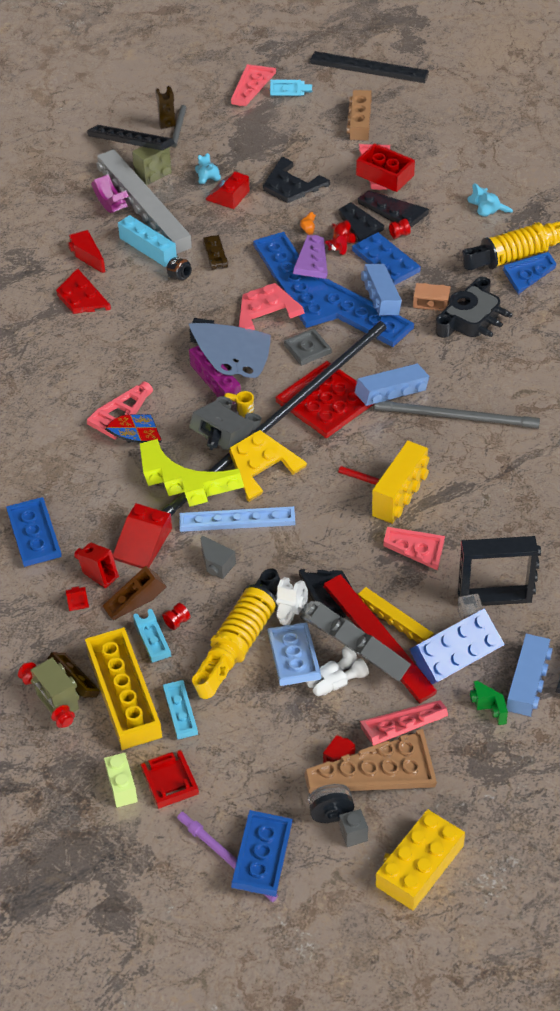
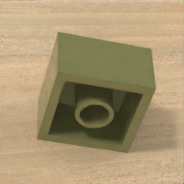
(151, 164)

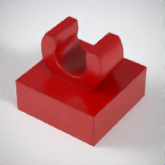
(77, 598)

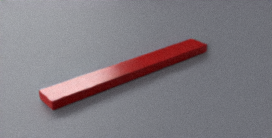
(365, 620)

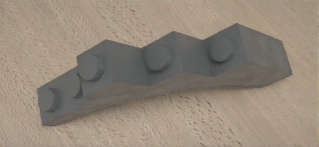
(355, 639)

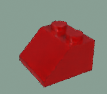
(230, 190)

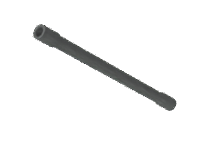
(525, 421)

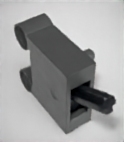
(222, 425)

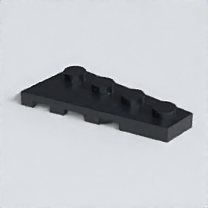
(393, 208)

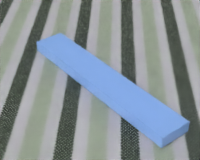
(237, 519)

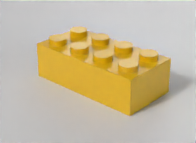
(400, 482)
(420, 859)

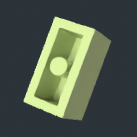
(120, 780)

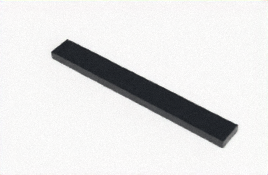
(369, 67)
(130, 137)

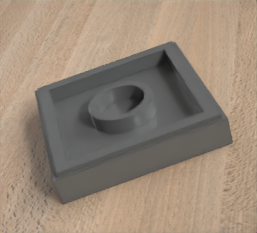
(307, 346)

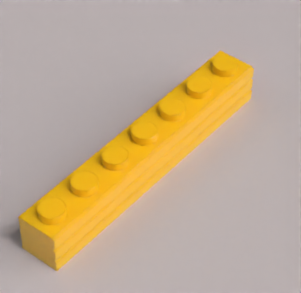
(394, 616)

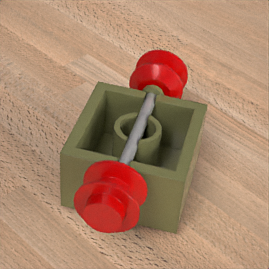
(53, 689)

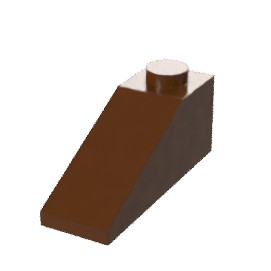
(135, 593)

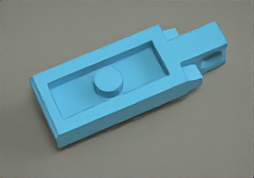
(289, 88)

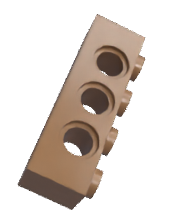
(359, 115)

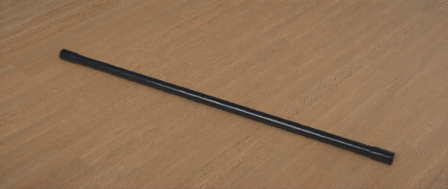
(373, 333)

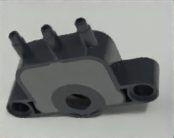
(472, 315)

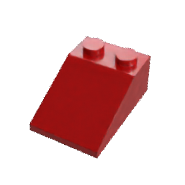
(142, 536)

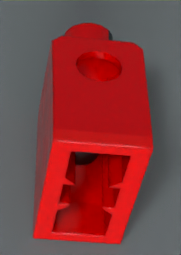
(97, 564)

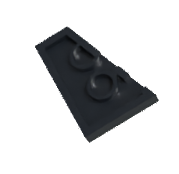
(361, 223)

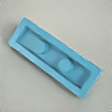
(180, 709)

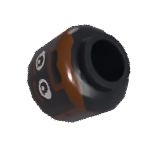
(179, 268)

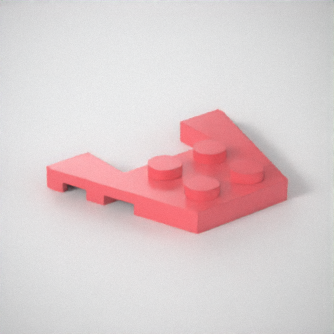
(265, 301)

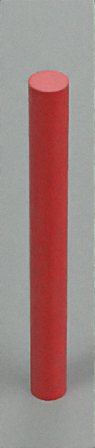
(358, 475)

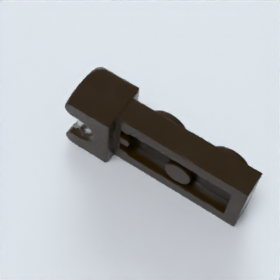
(166, 108)

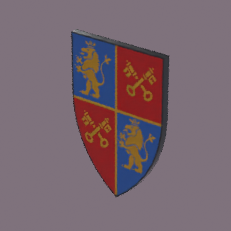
(134, 428)

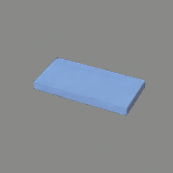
(294, 654)

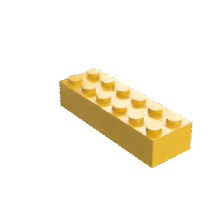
(123, 688)

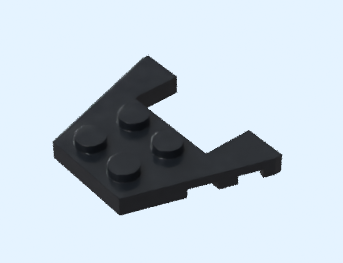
(288, 187)

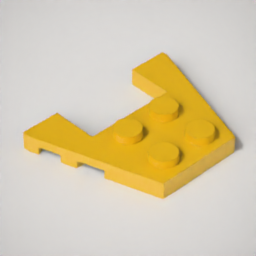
(258, 454)

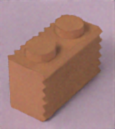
(431, 296)

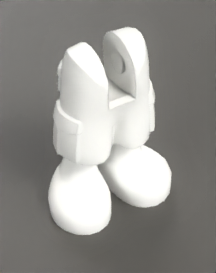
(333, 673)

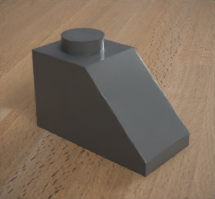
(217, 558)

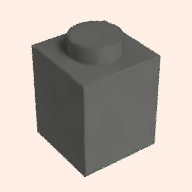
(353, 828)

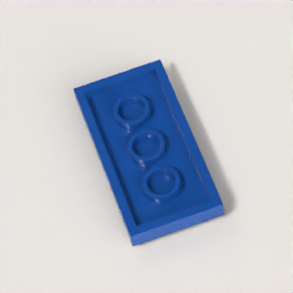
(379, 250)
(33, 531)
(262, 853)

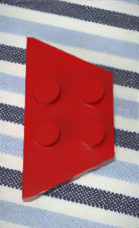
(81, 295)

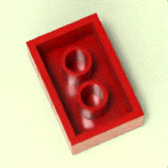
(385, 167)

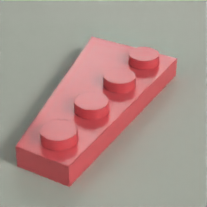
(250, 83)

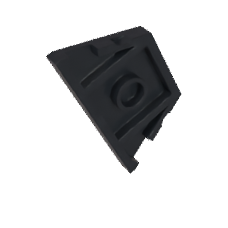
(315, 586)

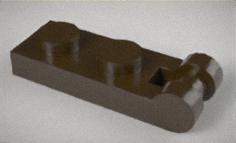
(215, 252)

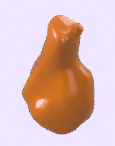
(307, 223)

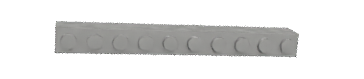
(143, 200)

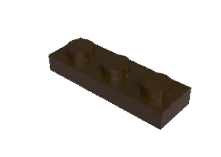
(85, 687)

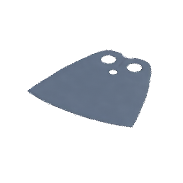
(227, 342)

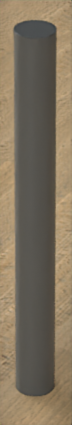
(179, 124)

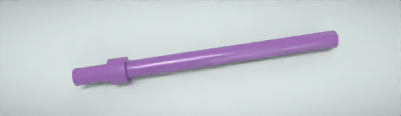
(196, 829)

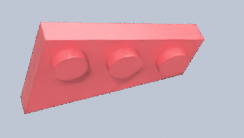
(415, 545)

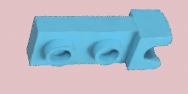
(152, 636)

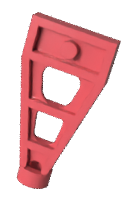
(101, 417)

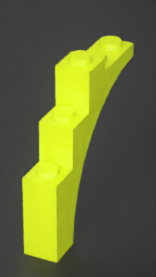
(177, 479)

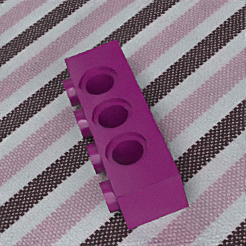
(217, 382)

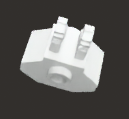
(290, 600)

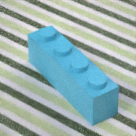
(147, 240)

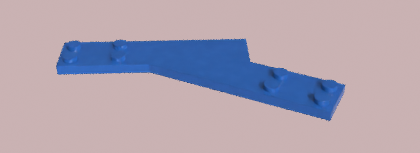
(322, 297)

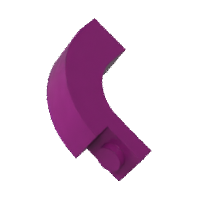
(107, 194)

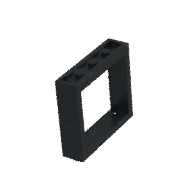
(499, 549)

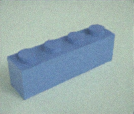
(381, 289)
(391, 384)
(528, 675)

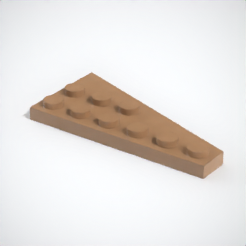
(384, 766)

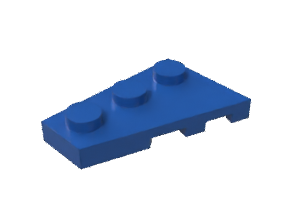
(528, 271)

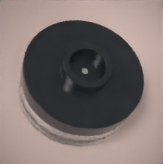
(329, 802)

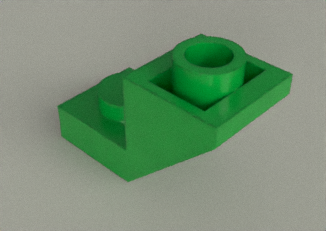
(489, 699)

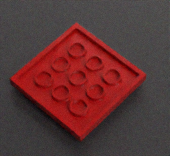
(329, 405)

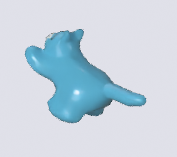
(206, 170)
(487, 202)

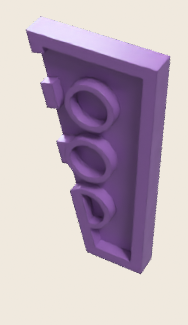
(312, 258)

